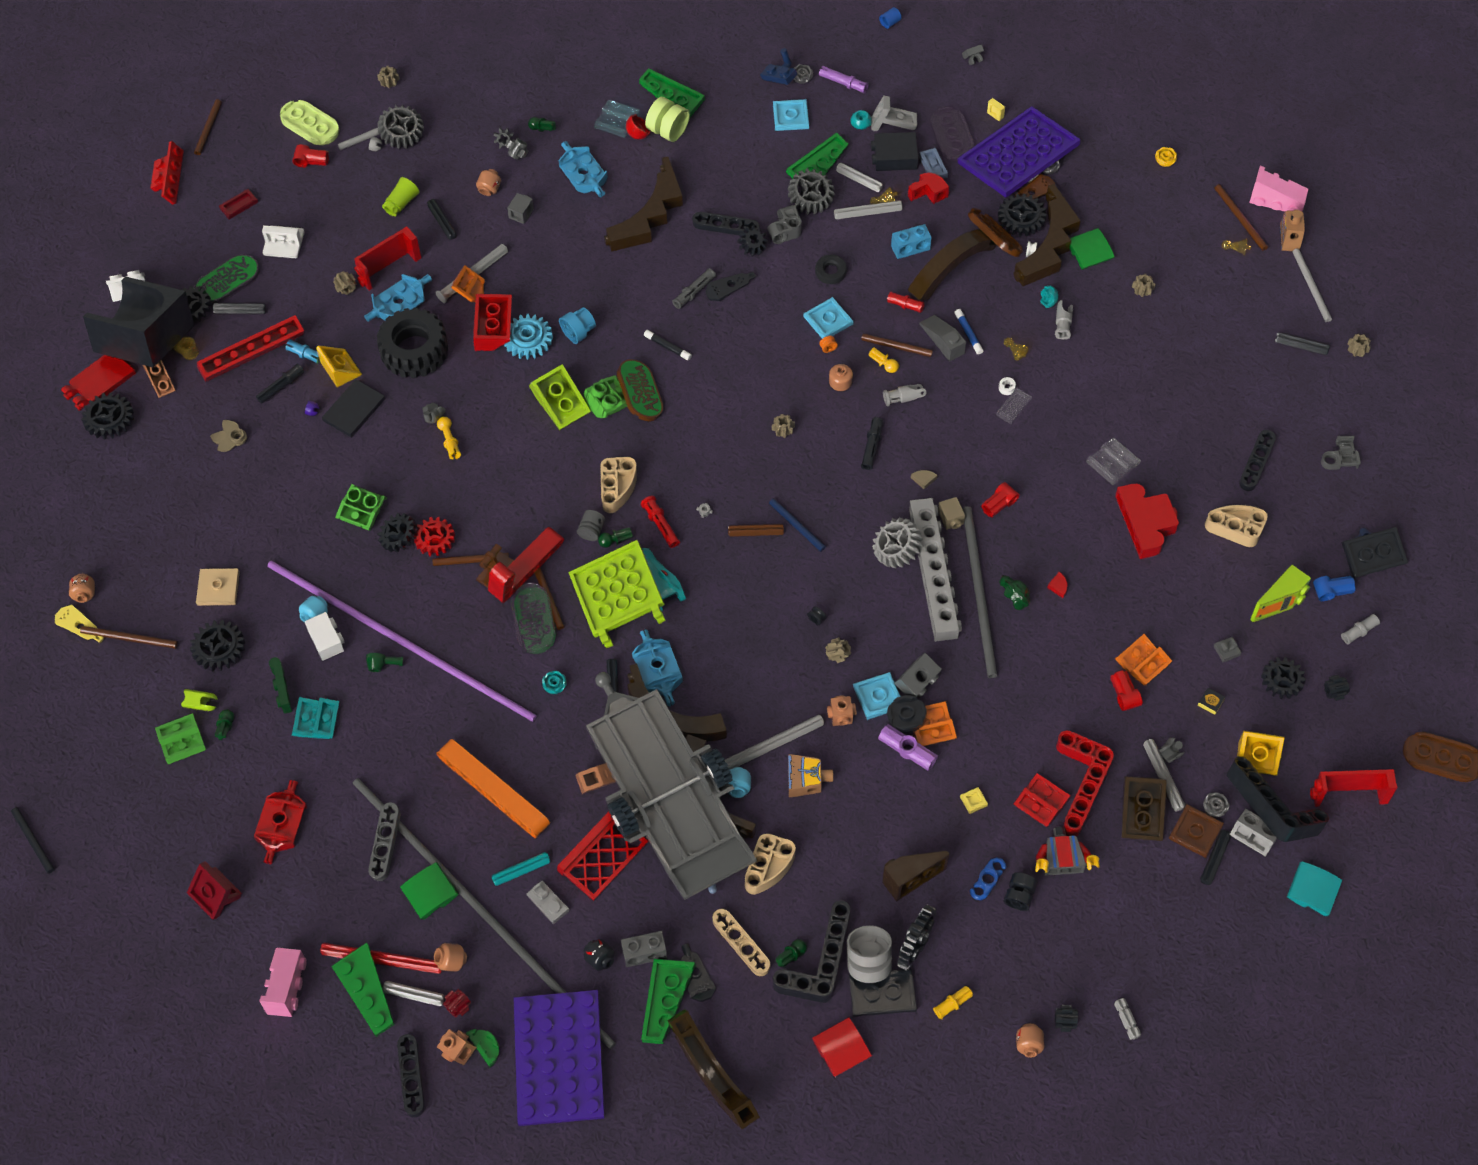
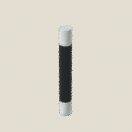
(666, 344)

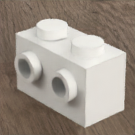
(324, 635)

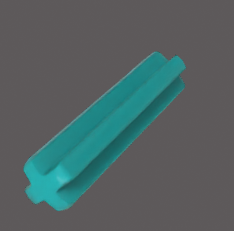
(520, 869)

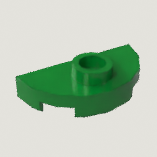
(485, 1044)

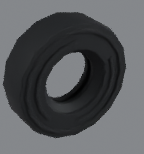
(830, 260)

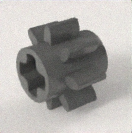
(505, 133)
(517, 148)

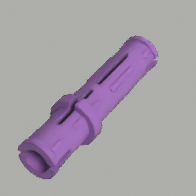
(849, 81)

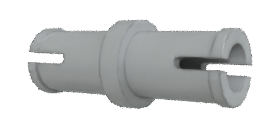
(1360, 629)

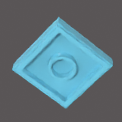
(790, 115)
(828, 318)
(876, 694)

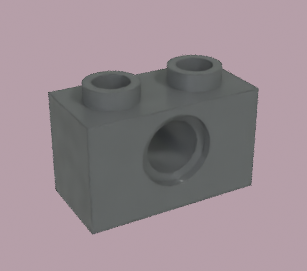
(926, 669)

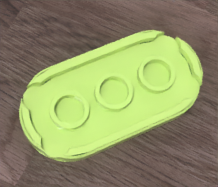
(309, 122)

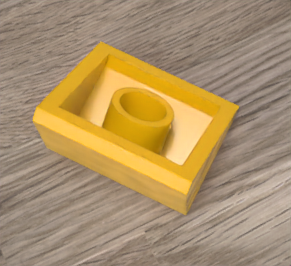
(338, 364)
(1261, 750)

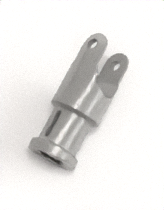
(1063, 321)
(903, 394)

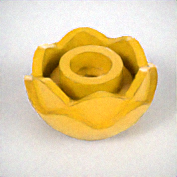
(1166, 156)

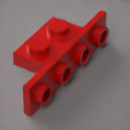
(167, 173)

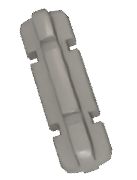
(1127, 1018)

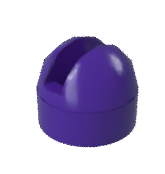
(310, 408)

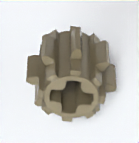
(388, 77)
(344, 282)
(1143, 285)
(1359, 345)
(783, 425)
(838, 650)

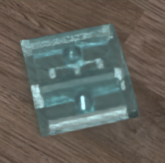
(614, 118)

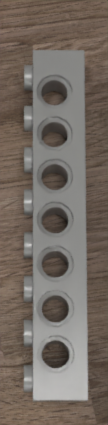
(941, 628)

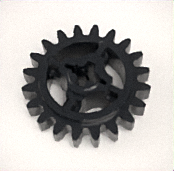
(1022, 214)
(107, 416)
(221, 650)

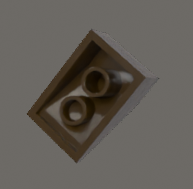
(1143, 808)
(912, 871)

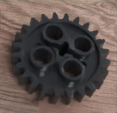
(916, 937)

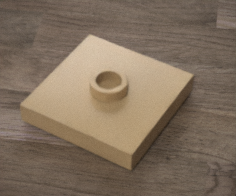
(217, 587)

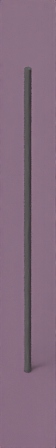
(605, 1038)

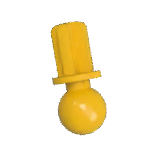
(890, 365)

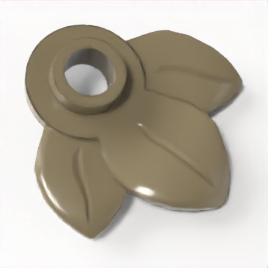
(226, 438)

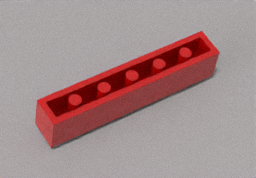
(250, 348)

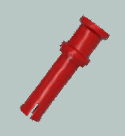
(656, 515)

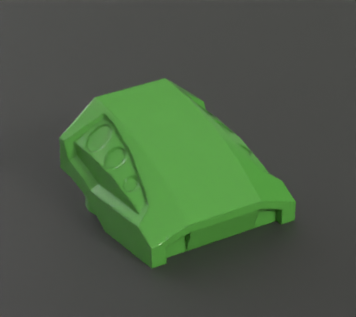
(605, 397)
(360, 507)

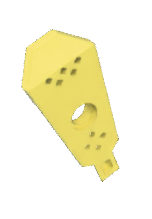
(70, 617)

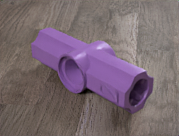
(918, 754)

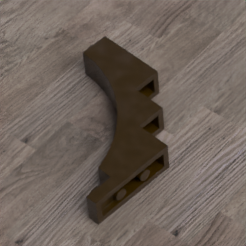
(637, 228)
(1045, 259)

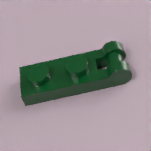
(280, 684)

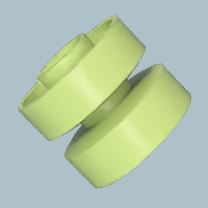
(667, 119)

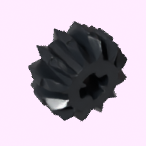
(745, 240)

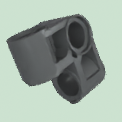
(787, 227)

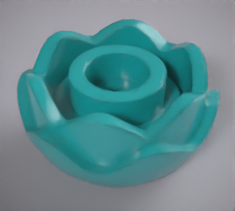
(861, 119)
(1049, 296)
(554, 676)

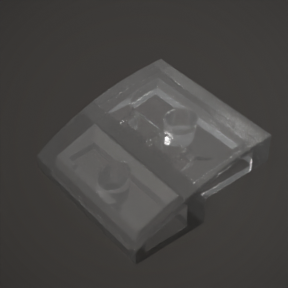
(1113, 461)

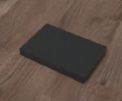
(353, 408)
(1374, 552)
(887, 996)

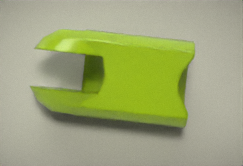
(198, 700)

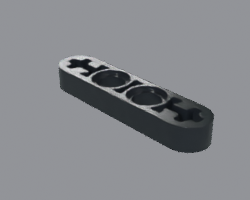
(725, 220)
(1257, 460)
(412, 1075)

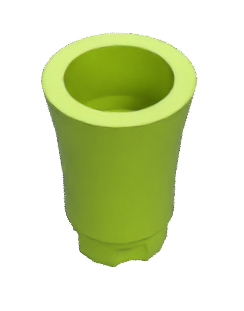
(400, 196)

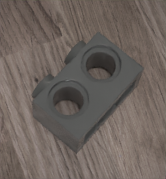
(643, 949)

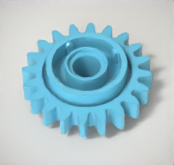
(539, 336)

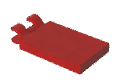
(98, 378)

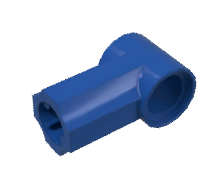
(1329, 588)

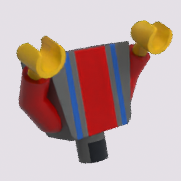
(1064, 855)

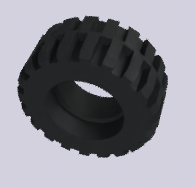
(406, 325)

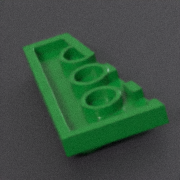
(820, 158)
(363, 984)

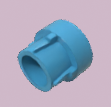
(577, 324)

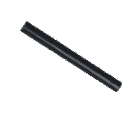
(32, 840)

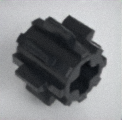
(1336, 687)
(1066, 1018)

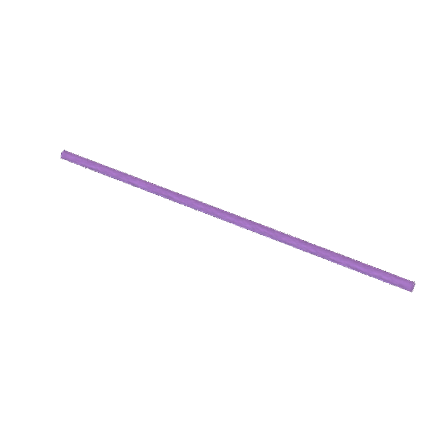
(402, 641)

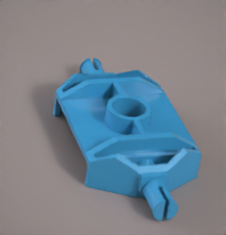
(580, 159)
(407, 289)
(664, 678)

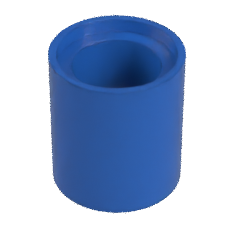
(890, 17)

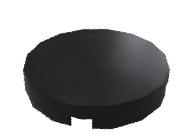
(906, 713)

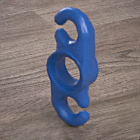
(987, 887)

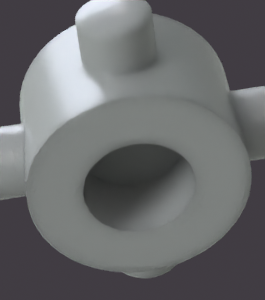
(704, 510)

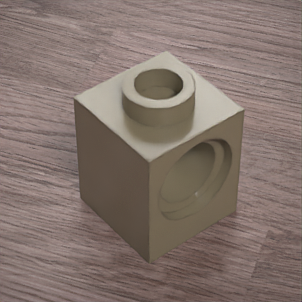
(951, 513)

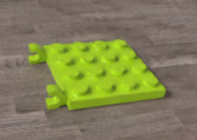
(617, 590)

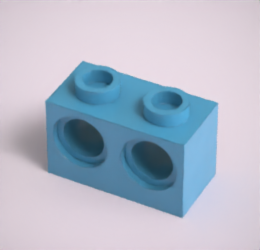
(911, 241)

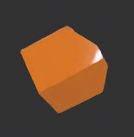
(468, 284)

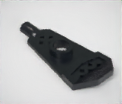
(719, 288)
(698, 981)

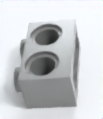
(1253, 832)

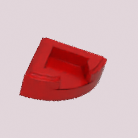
(1058, 585)

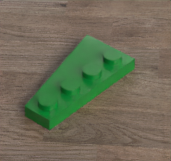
(665, 87)
(665, 994)

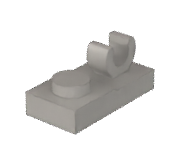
(547, 902)

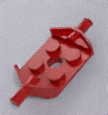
(280, 836)

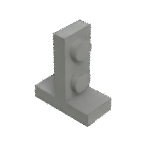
(892, 116)

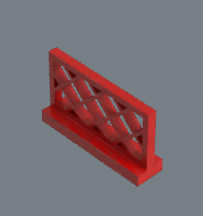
(586, 846)

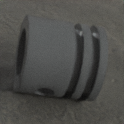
(590, 526)

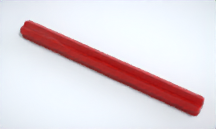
(383, 958)

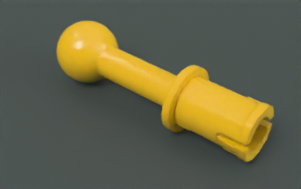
(450, 443)

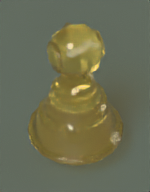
(887, 196)
(1239, 246)
(1019, 351)

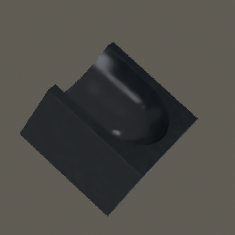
(146, 324)

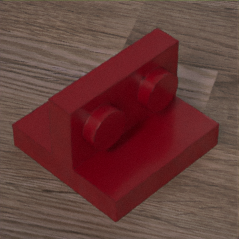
(212, 890)

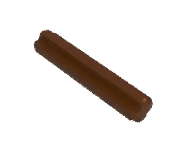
(755, 530)

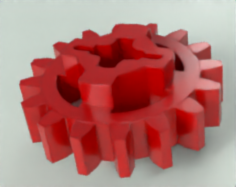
(434, 536)

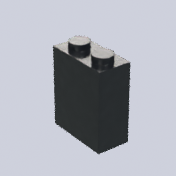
(894, 151)

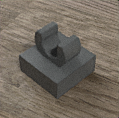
(973, 52)
(1227, 649)

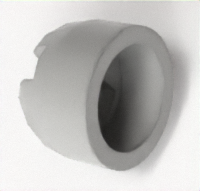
(373, 145)

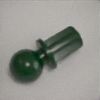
(541, 124)
(605, 539)
(224, 723)
(791, 953)

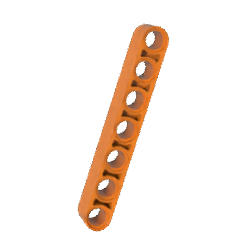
(493, 788)

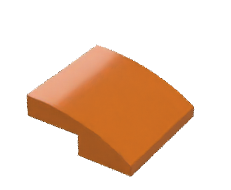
(1143, 660)
(937, 726)

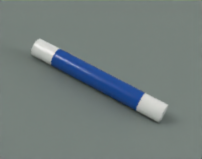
(970, 334)

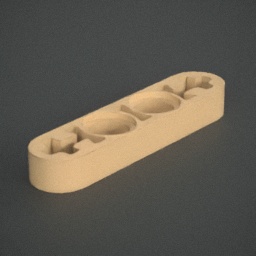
(742, 941)

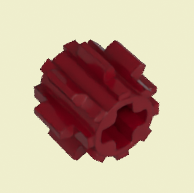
(457, 1003)

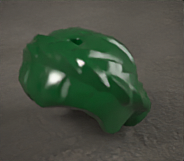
(1016, 592)

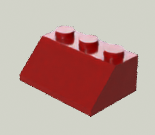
(492, 321)

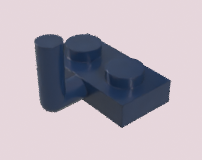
(780, 74)

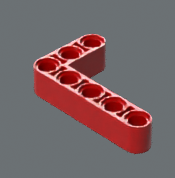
(506, 580)
(1089, 782)

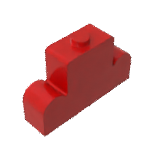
(1146, 518)

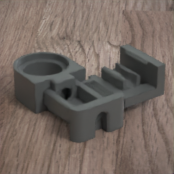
(1346, 455)

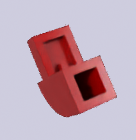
(930, 185)

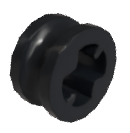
(816, 615)

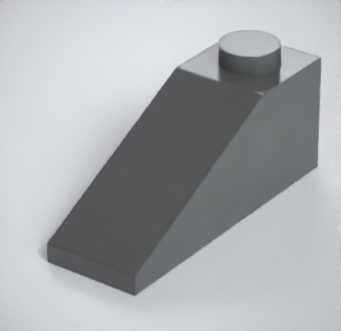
(945, 337)

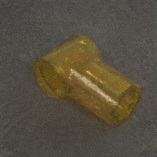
(187, 348)

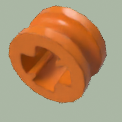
(828, 344)

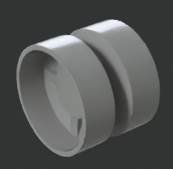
(869, 954)

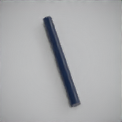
(797, 525)

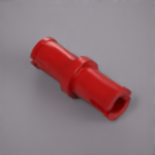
(905, 302)

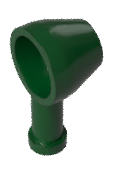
(376, 661)

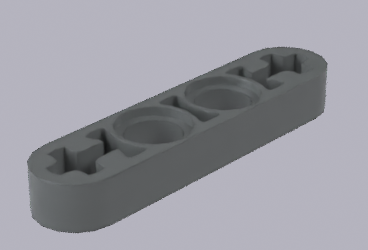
(381, 841)

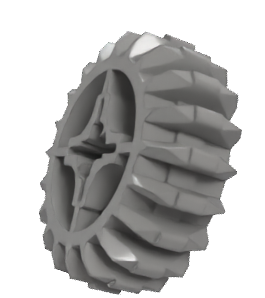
(905, 534)

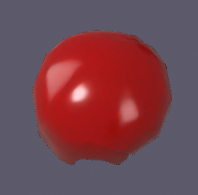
(636, 127)

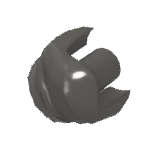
(433, 412)
(1170, 750)

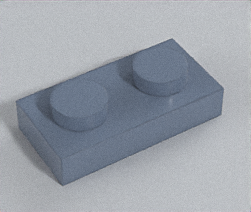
(933, 162)

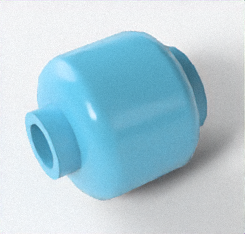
(312, 607)
(741, 782)

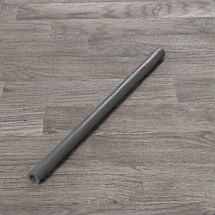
(979, 593)

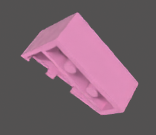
(1277, 193)
(284, 982)

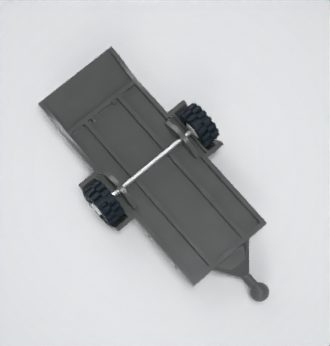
(662, 782)

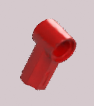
(304, 156)
(1003, 497)
(1127, 695)

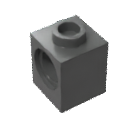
(520, 208)

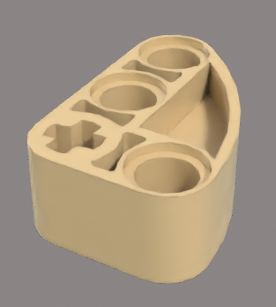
(623, 481)
(1240, 518)
(775, 862)

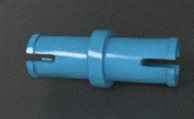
(303, 351)

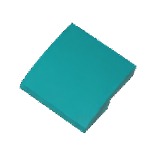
(315, 718)
(1314, 888)

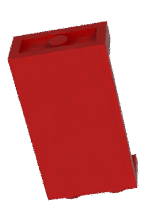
(385, 254)
(1380, 780)

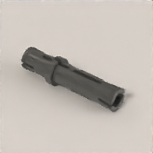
(680, 300)

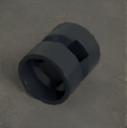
(1020, 898)

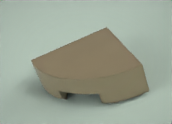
(924, 478)

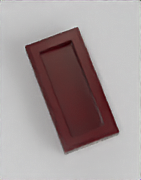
(238, 204)

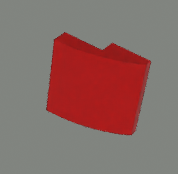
(1042, 800)
(841, 1046)

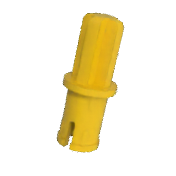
(953, 1002)

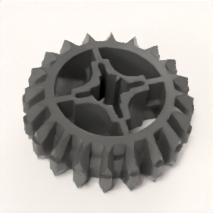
(402, 118)
(810, 184)

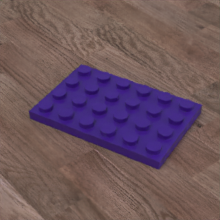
(1018, 151)
(558, 1058)

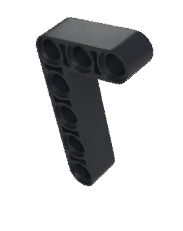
(1270, 808)
(826, 961)

